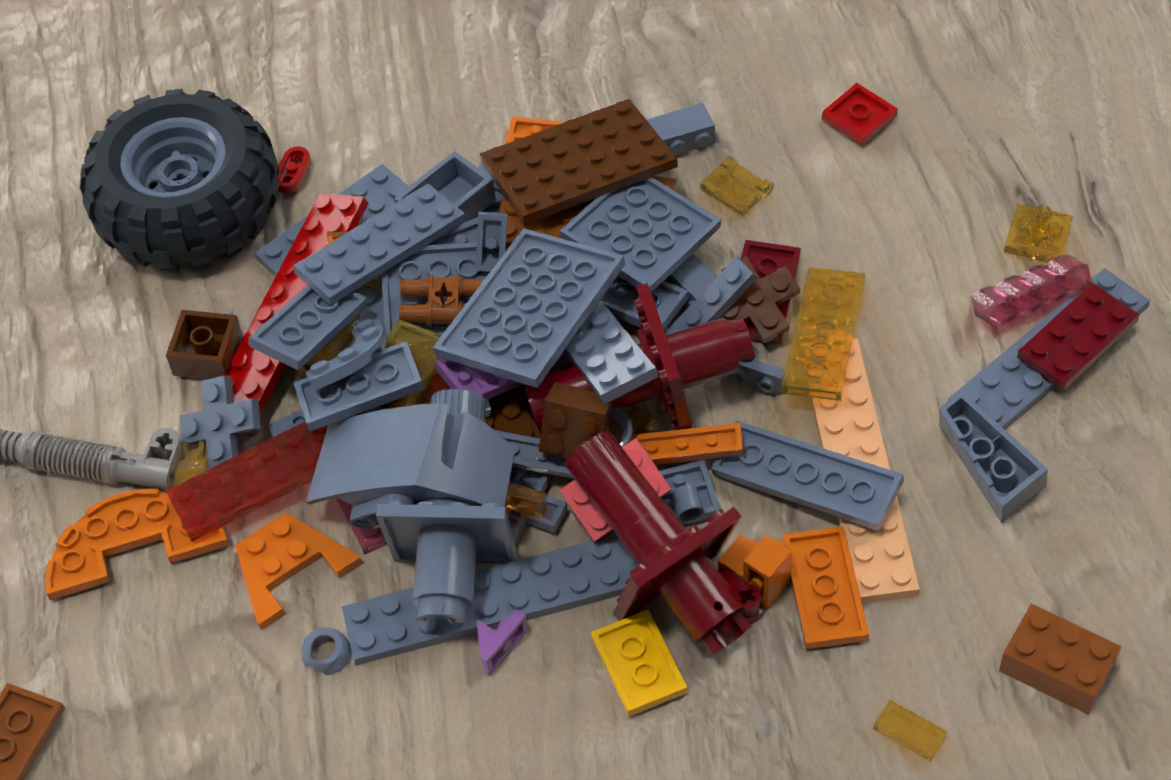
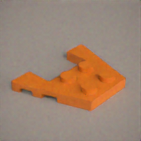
(279, 553)

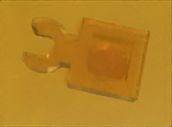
(193, 463)

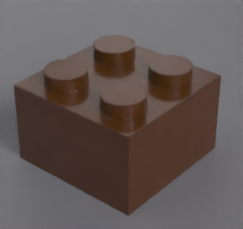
(203, 344)
(571, 419)

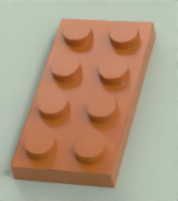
(825, 588)

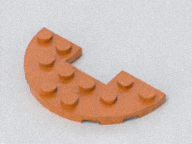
(117, 526)

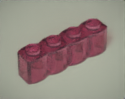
(1029, 291)

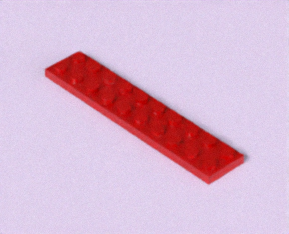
(252, 371)

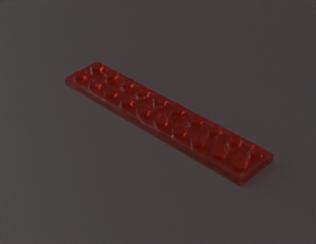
(256, 476)

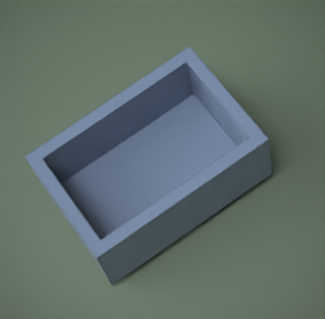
(459, 183)

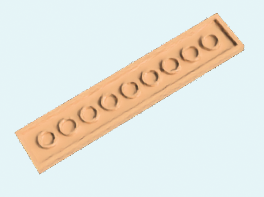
(852, 429)

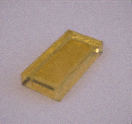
(910, 730)

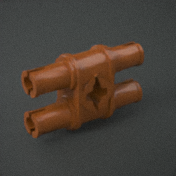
(435, 289)

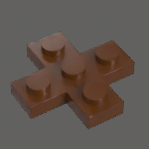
(761, 302)

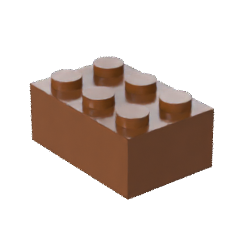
(1059, 658)

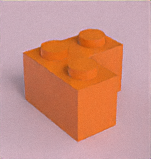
(760, 564)

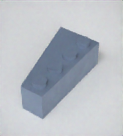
(994, 459)

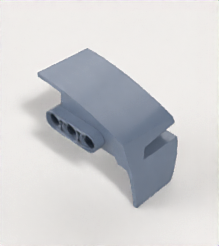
(410, 457)

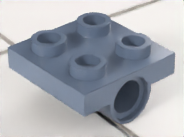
(691, 492)

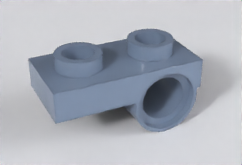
(760, 375)

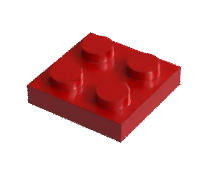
(859, 113)

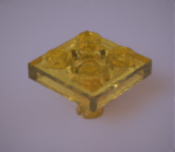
(1038, 228)

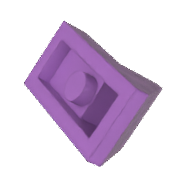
(498, 644)

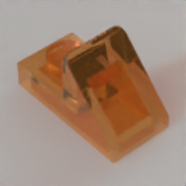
(525, 501)

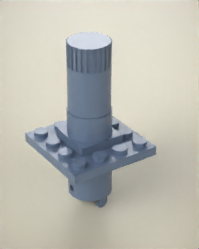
(447, 535)

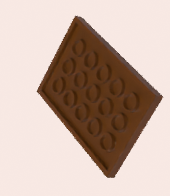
(578, 161)

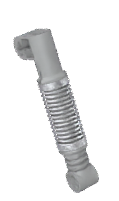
(103, 462)

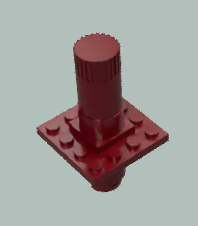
(680, 360)
(669, 557)

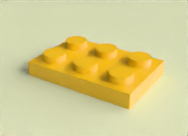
(638, 663)

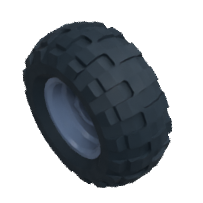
(179, 179)

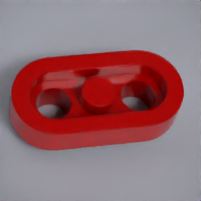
(290, 173)

